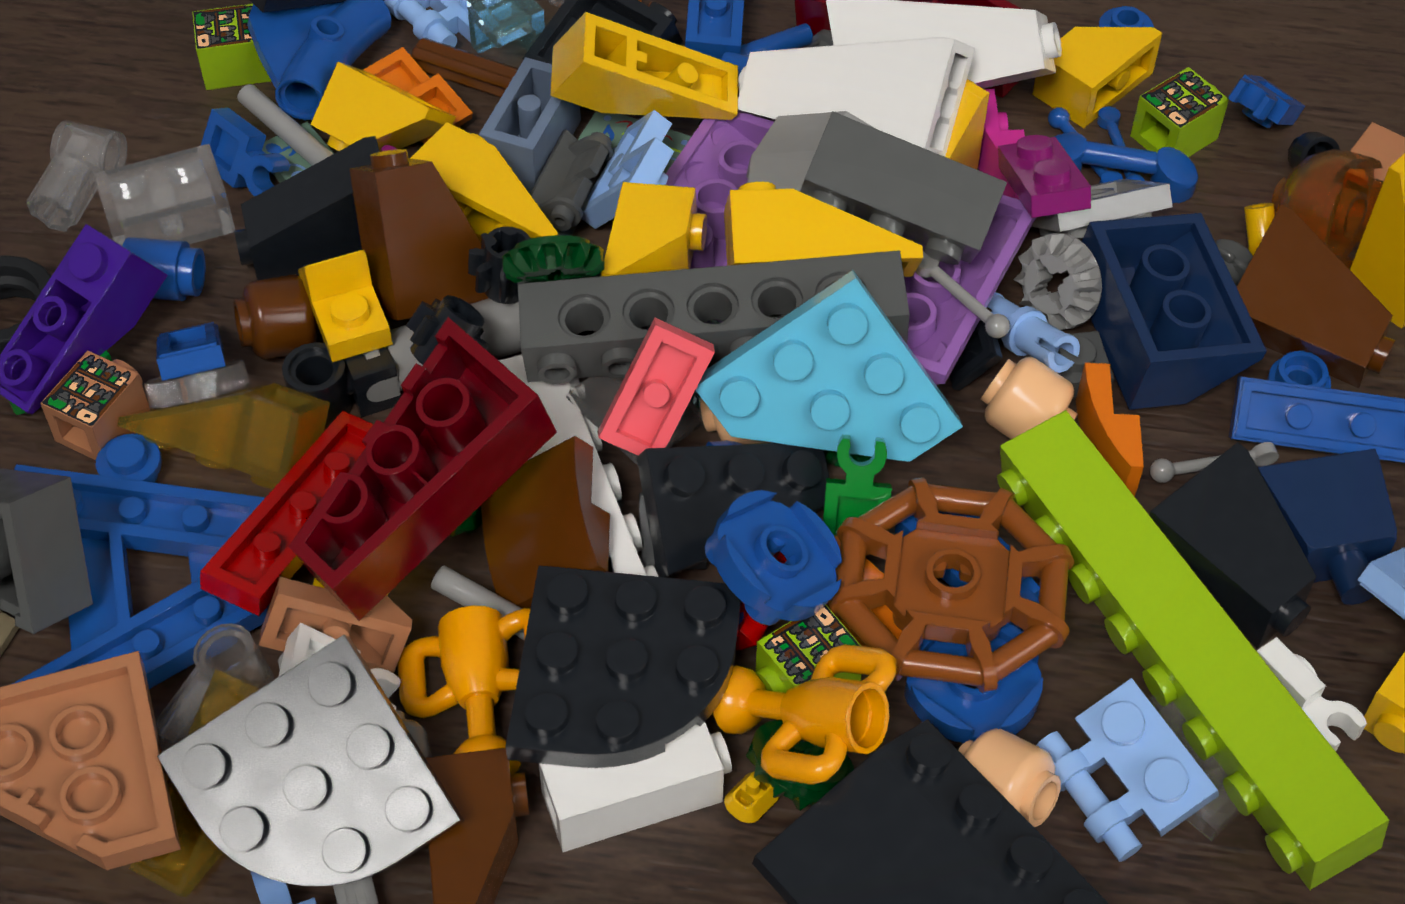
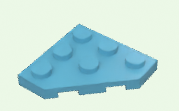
(829, 374)

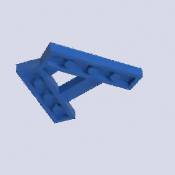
(151, 518)

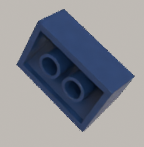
(1168, 309)

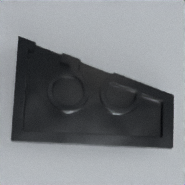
(695, 485)

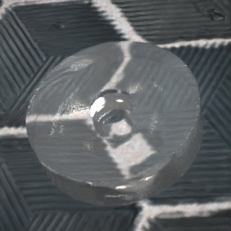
(197, 385)

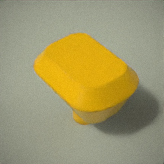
(749, 799)

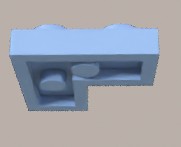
(637, 159)

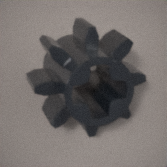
(487, 264)
(429, 319)

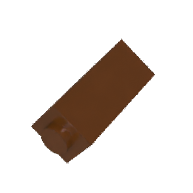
(412, 234)
(1313, 302)

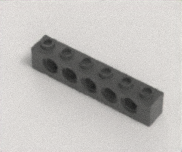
(686, 298)

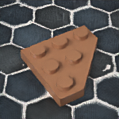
(86, 762)

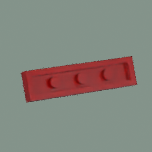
(259, 550)

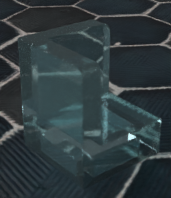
(503, 21)

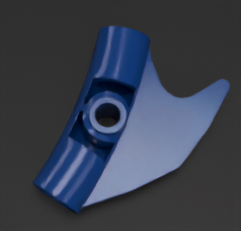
(306, 43)

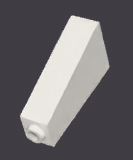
(1006, 41)
(893, 85)

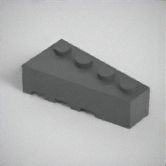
(40, 550)

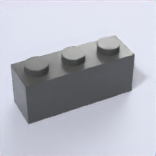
(904, 189)

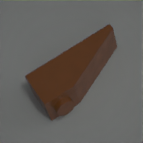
(476, 853)

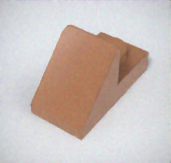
(377, 635)

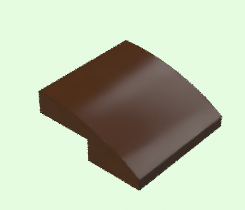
(545, 520)

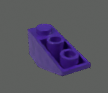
(83, 307)

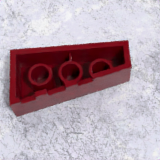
(423, 471)

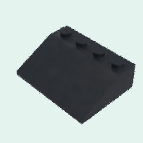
(918, 831)

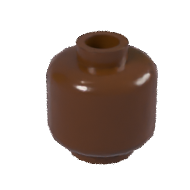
(275, 316)

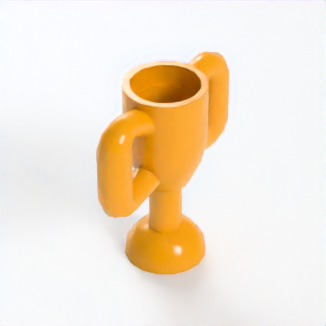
(475, 668)
(822, 711)

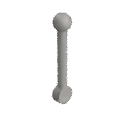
(995, 324)
(1164, 470)

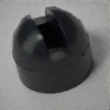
(1309, 144)

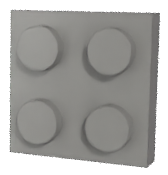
(1109, 202)

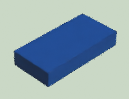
(189, 351)

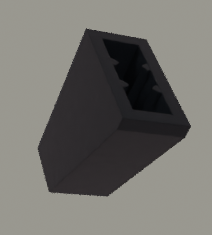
(304, 216)
(1240, 546)

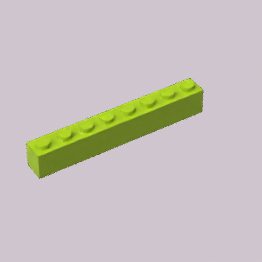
(1194, 655)

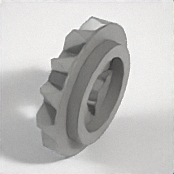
(1075, 297)

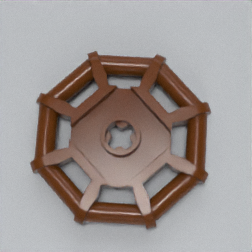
(953, 614)

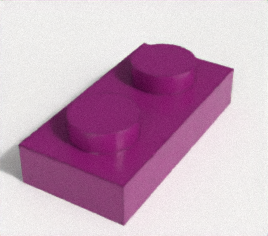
(1044, 176)

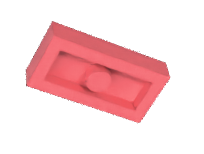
(656, 389)

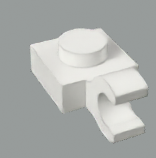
(1306, 689)

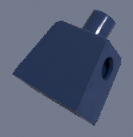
(1337, 515)

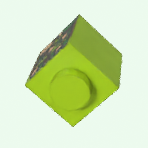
(227, 48)
(1180, 114)
(793, 650)

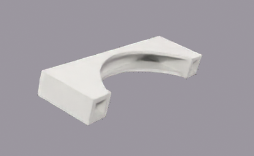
(689, 775)

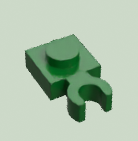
(858, 491)

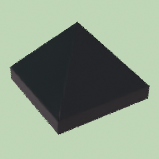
(977, 357)

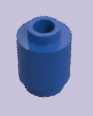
(175, 258)

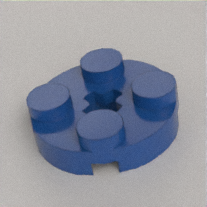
(762, 583)
(965, 712)

